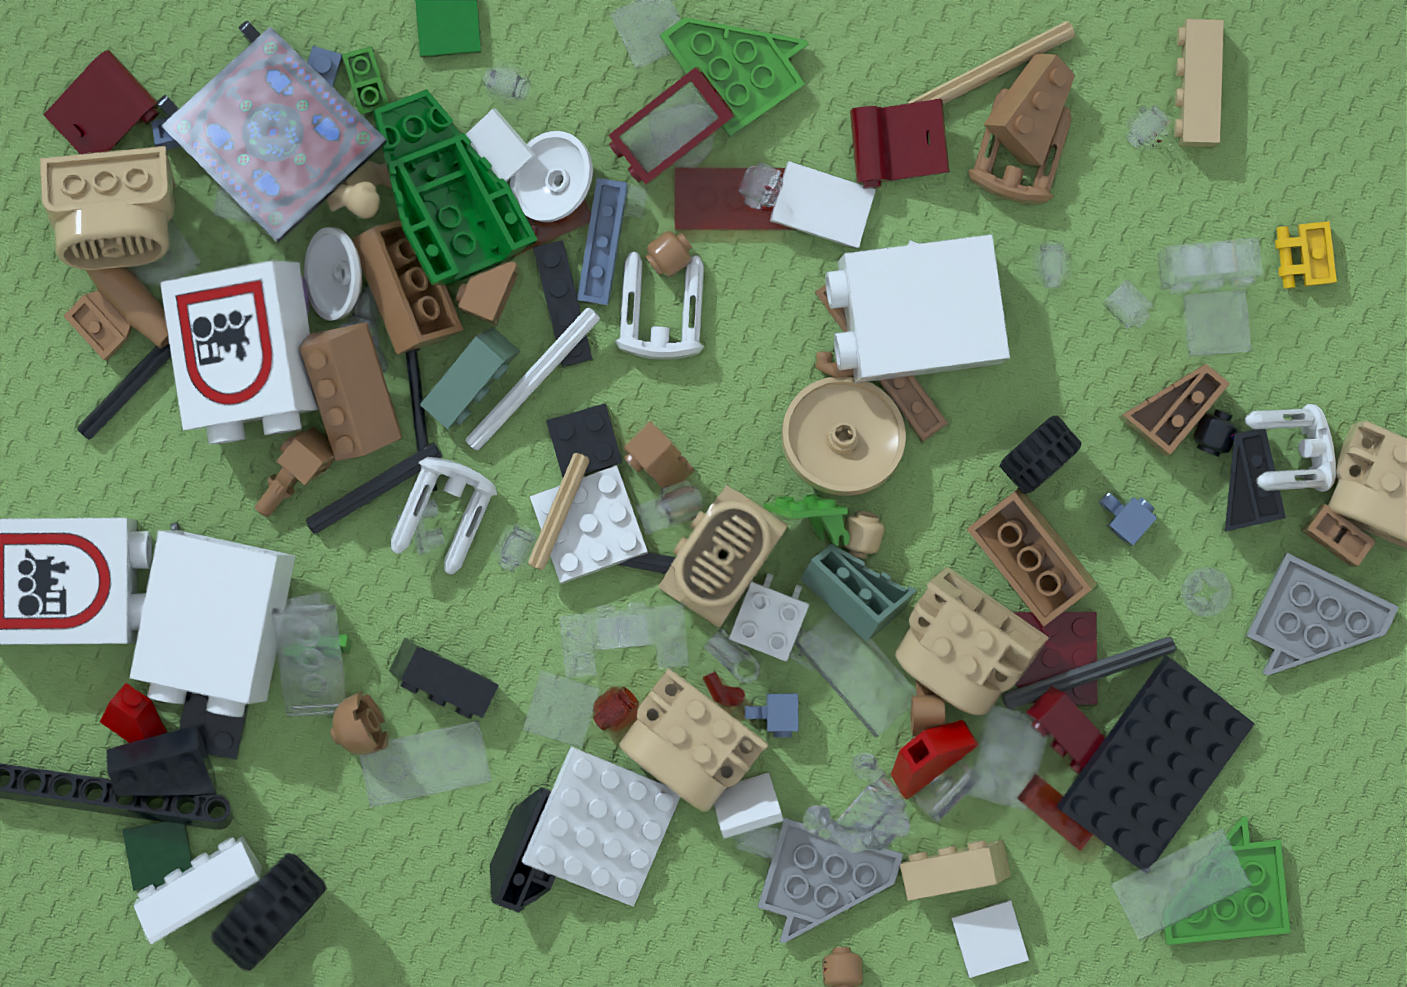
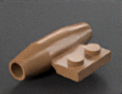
(111, 312)

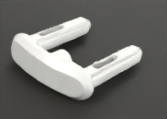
(659, 345)
(1317, 446)
(418, 498)

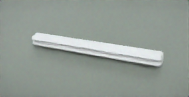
(532, 379)

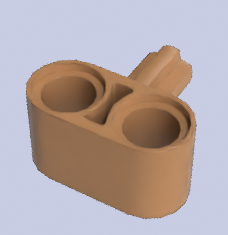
(926, 710)

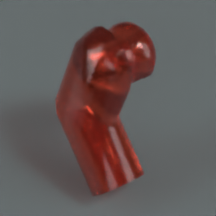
(721, 693)

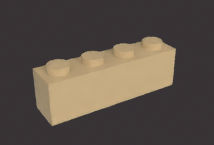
(1200, 82)

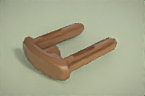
(1009, 187)

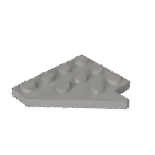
(1314, 615)
(820, 878)

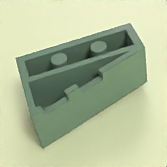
(469, 378)
(856, 592)

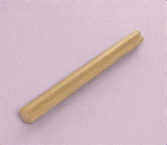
(1000, 64)

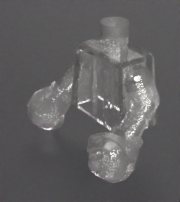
(871, 819)

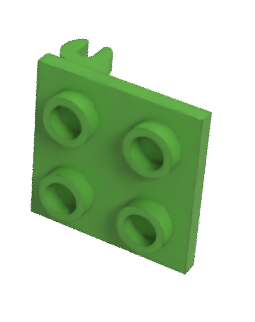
(822, 513)

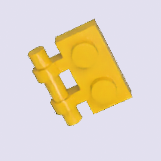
(1315, 251)

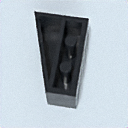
(162, 765)

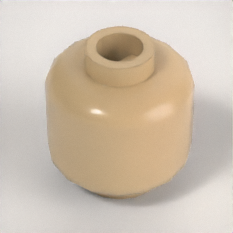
(865, 533)

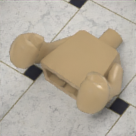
(359, 190)

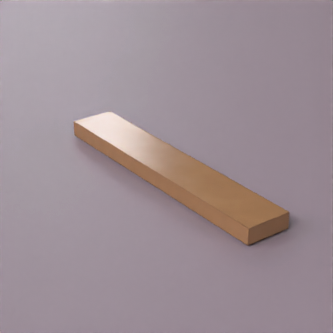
(904, 391)

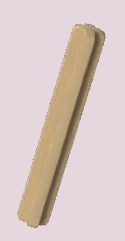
(558, 511)

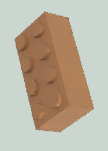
(409, 305)

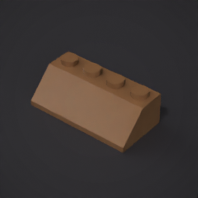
(350, 390)
(1032, 556)

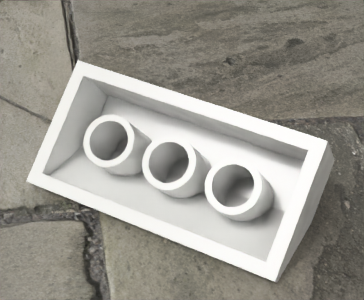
(197, 889)

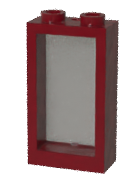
(670, 126)

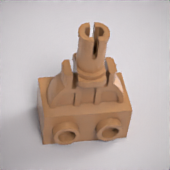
(302, 460)

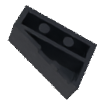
(1246, 500)
(443, 680)

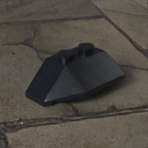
(511, 880)

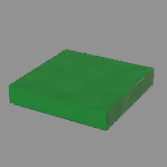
(448, 27)

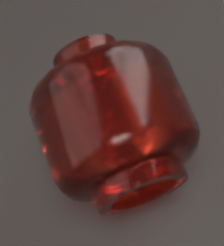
(615, 709)

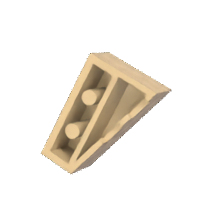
(955, 869)

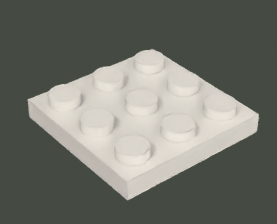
(597, 528)

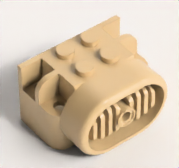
(109, 206)
(1373, 482)
(700, 576)
(966, 644)
(690, 742)

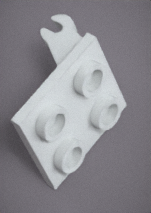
(769, 619)

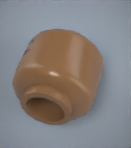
(668, 253)
(842, 968)

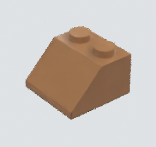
(488, 293)

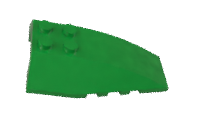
(447, 194)

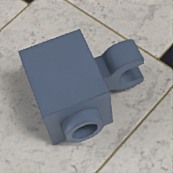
(1129, 520)
(780, 713)

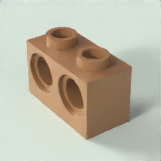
(1338, 536)

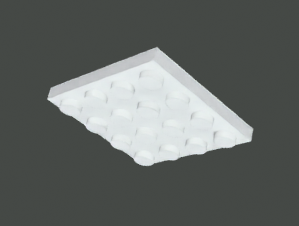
(601, 826)

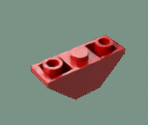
(931, 755)

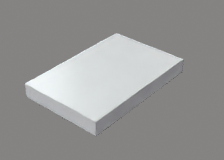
(823, 205)

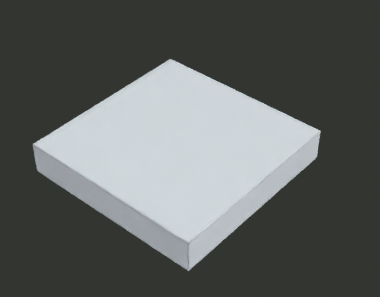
(500, 145)
(748, 806)
(989, 938)

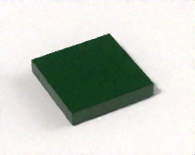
(156, 851)

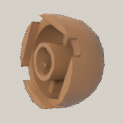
(358, 725)

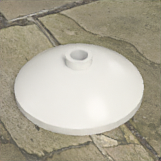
(538, 181)
(332, 273)

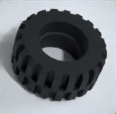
(268, 911)

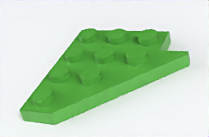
(741, 63)
(1251, 912)

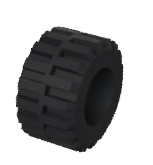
(1040, 454)

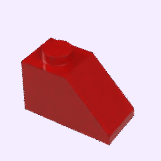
(132, 715)

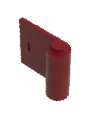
(103, 104)
(895, 144)

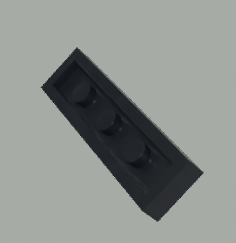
(561, 296)

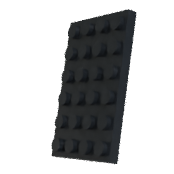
(1155, 764)

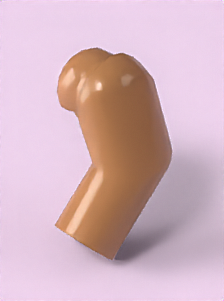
(825, 365)

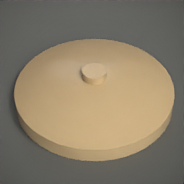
(843, 436)

